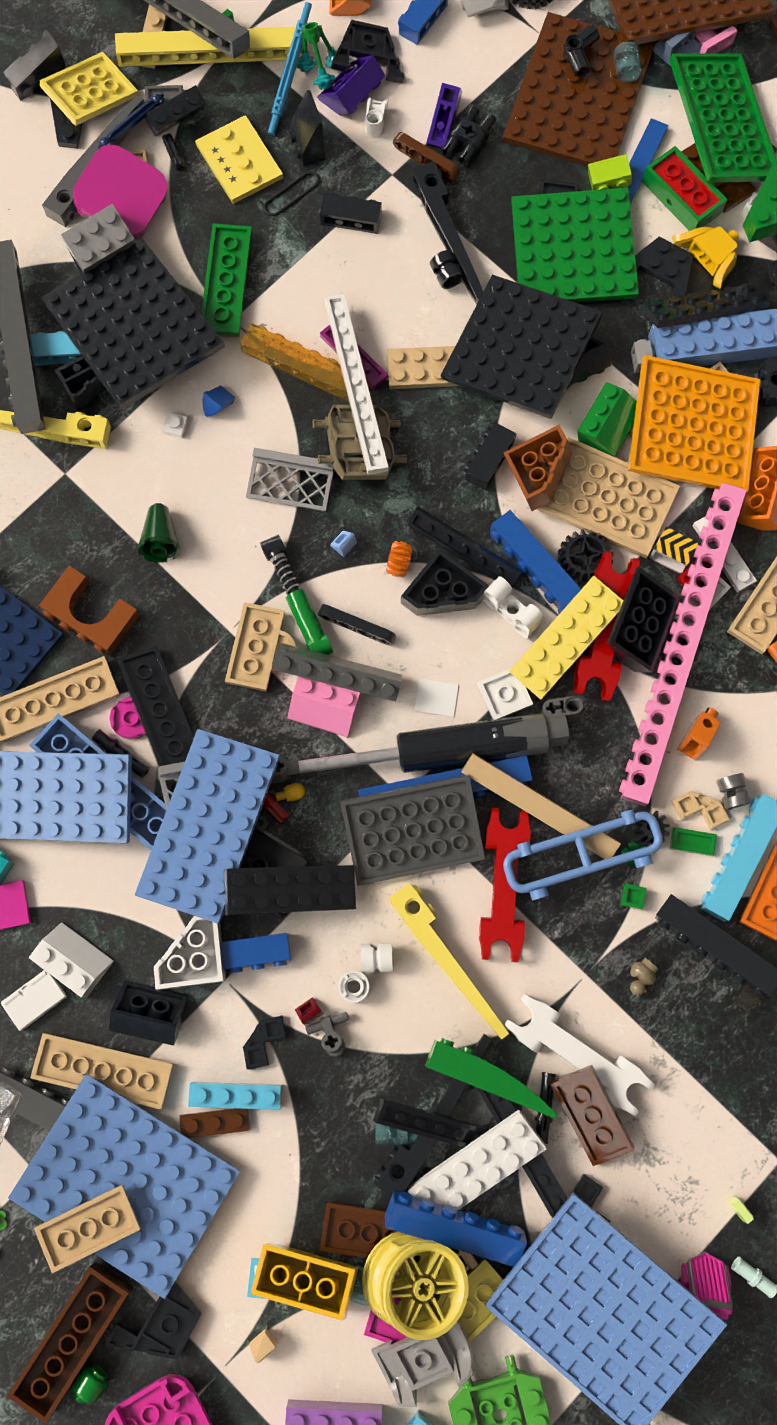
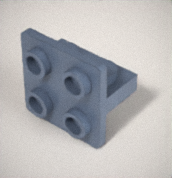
(680, 43)

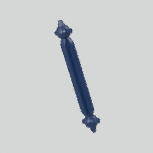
(131, 121)

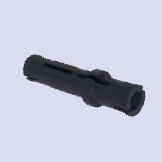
(113, 747)
(546, 1094)

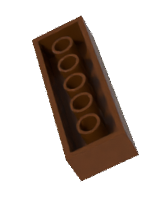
(70, 1342)

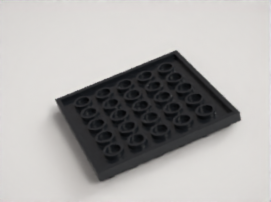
(521, 346)

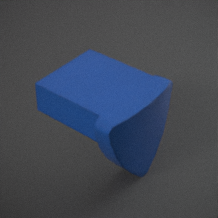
(215, 400)

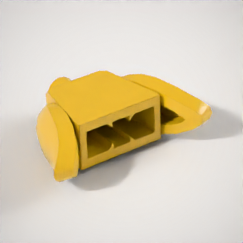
(712, 249)

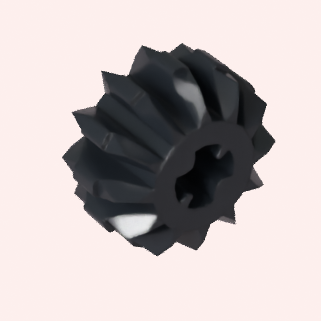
(647, 834)

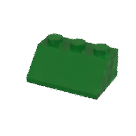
(608, 420)

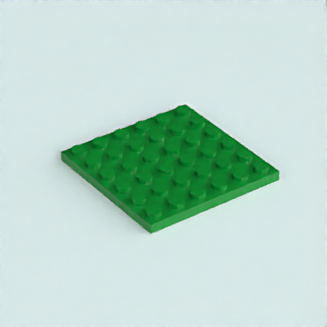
(576, 244)

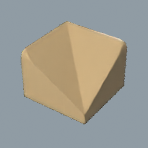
(262, 1345)

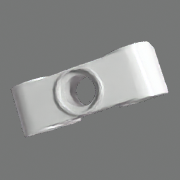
(500, 599)

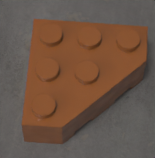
(540, 465)

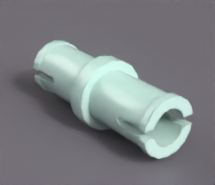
(754, 1277)

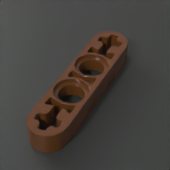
(424, 155)

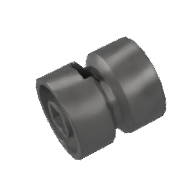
(734, 783)

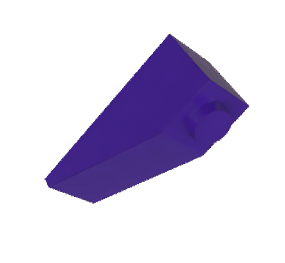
(444, 114)

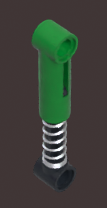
(296, 598)

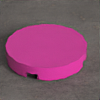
(122, 712)

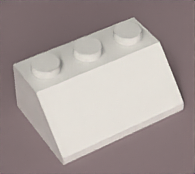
(71, 960)

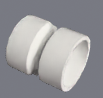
(376, 958)

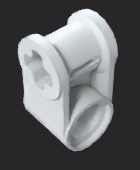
(375, 117)

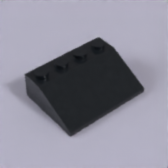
(643, 622)

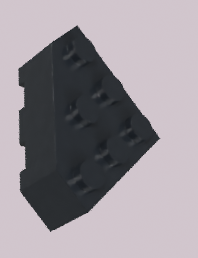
(443, 588)

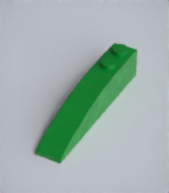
(479, 1073)

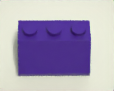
(352, 86)

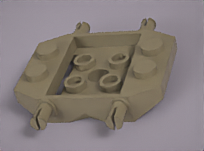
(343, 441)

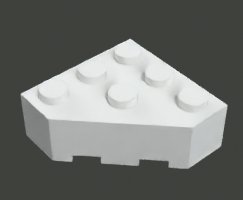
(192, 957)

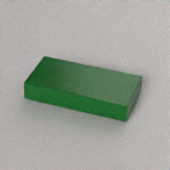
(693, 841)

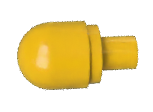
(291, 792)

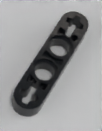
(356, 624)

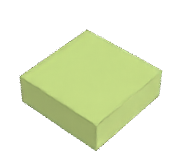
(740, 1209)

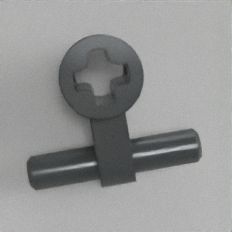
(327, 1024)

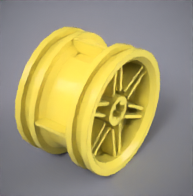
(429, 1291)

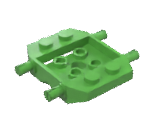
(500, 1394)

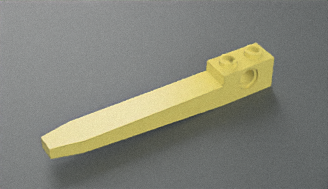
(69, 430)
(420, 927)

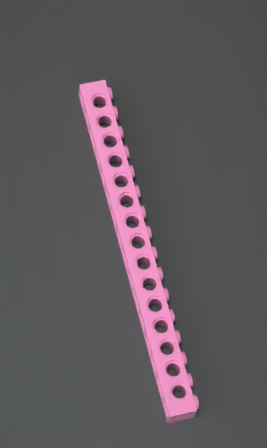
(733, 499)

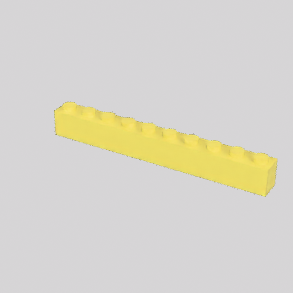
(189, 48)

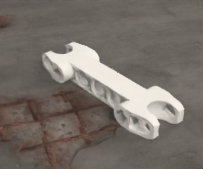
(544, 1031)

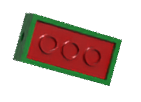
(684, 189)

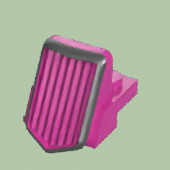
(709, 1281)

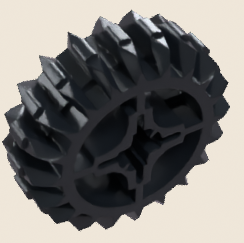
(568, 560)

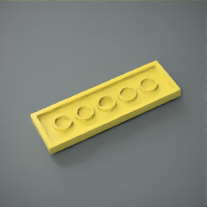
(567, 637)

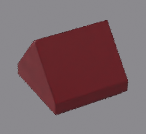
(308, 1011)

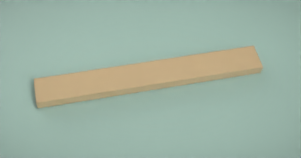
(537, 804)

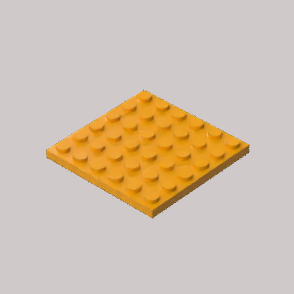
(694, 424)

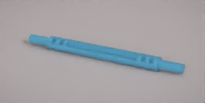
(289, 70)

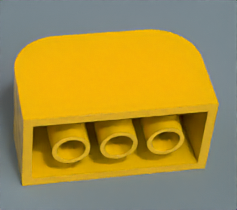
(304, 1280)

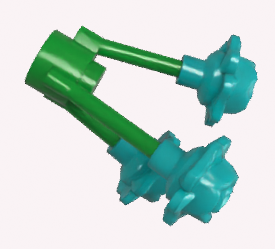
(312, 33)

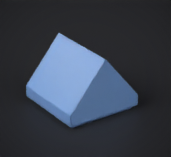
(344, 543)

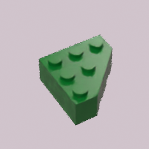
(762, 216)

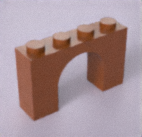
(105, 634)

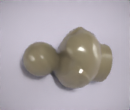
(645, 972)

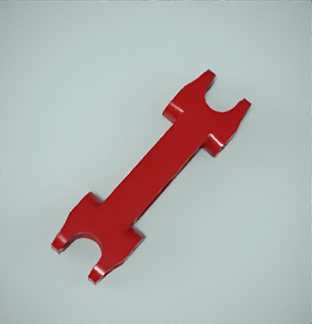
(599, 662)
(502, 923)

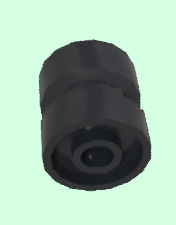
(447, 271)

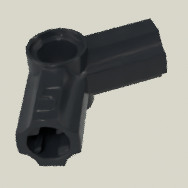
(575, 47)

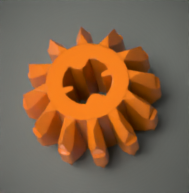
(399, 559)

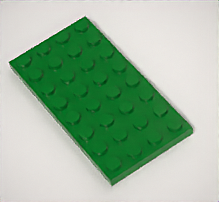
(724, 117)

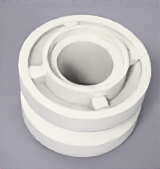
(343, 986)

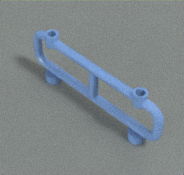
(538, 888)

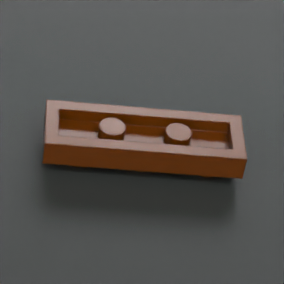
(214, 1122)

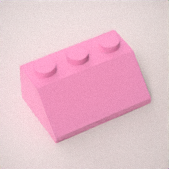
(323, 706)

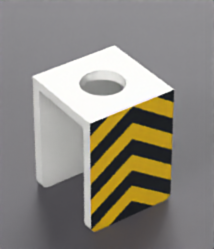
(673, 550)

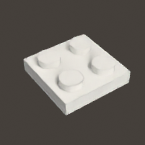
(504, 695)

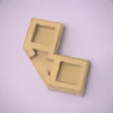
(710, 808)

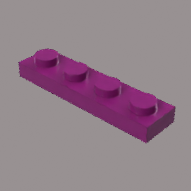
(373, 372)

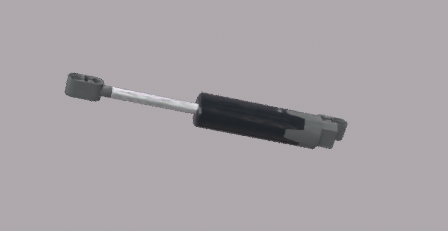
(455, 743)

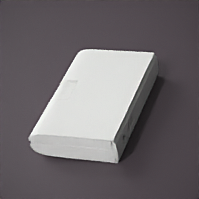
(33, 1000)

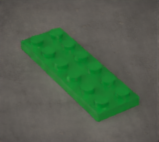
(226, 278)

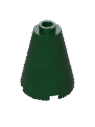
(158, 535)

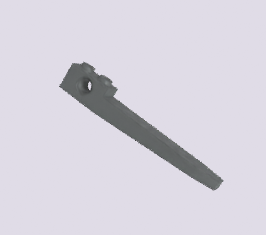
(55, 204)

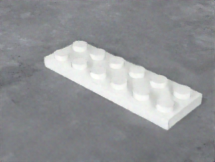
(480, 1163)

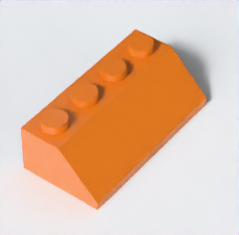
(760, 502)

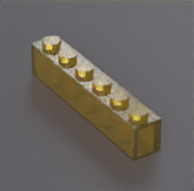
(294, 360)

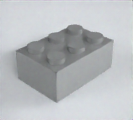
(98, 238)

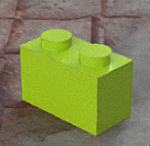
(610, 173)

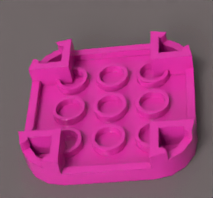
(124, 181)
(163, 1402)

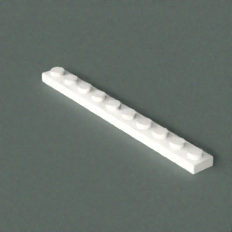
(356, 384)

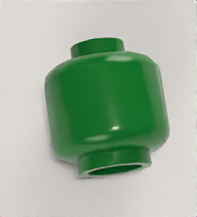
(90, 1384)

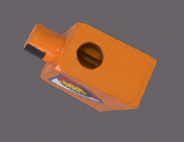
(700, 734)

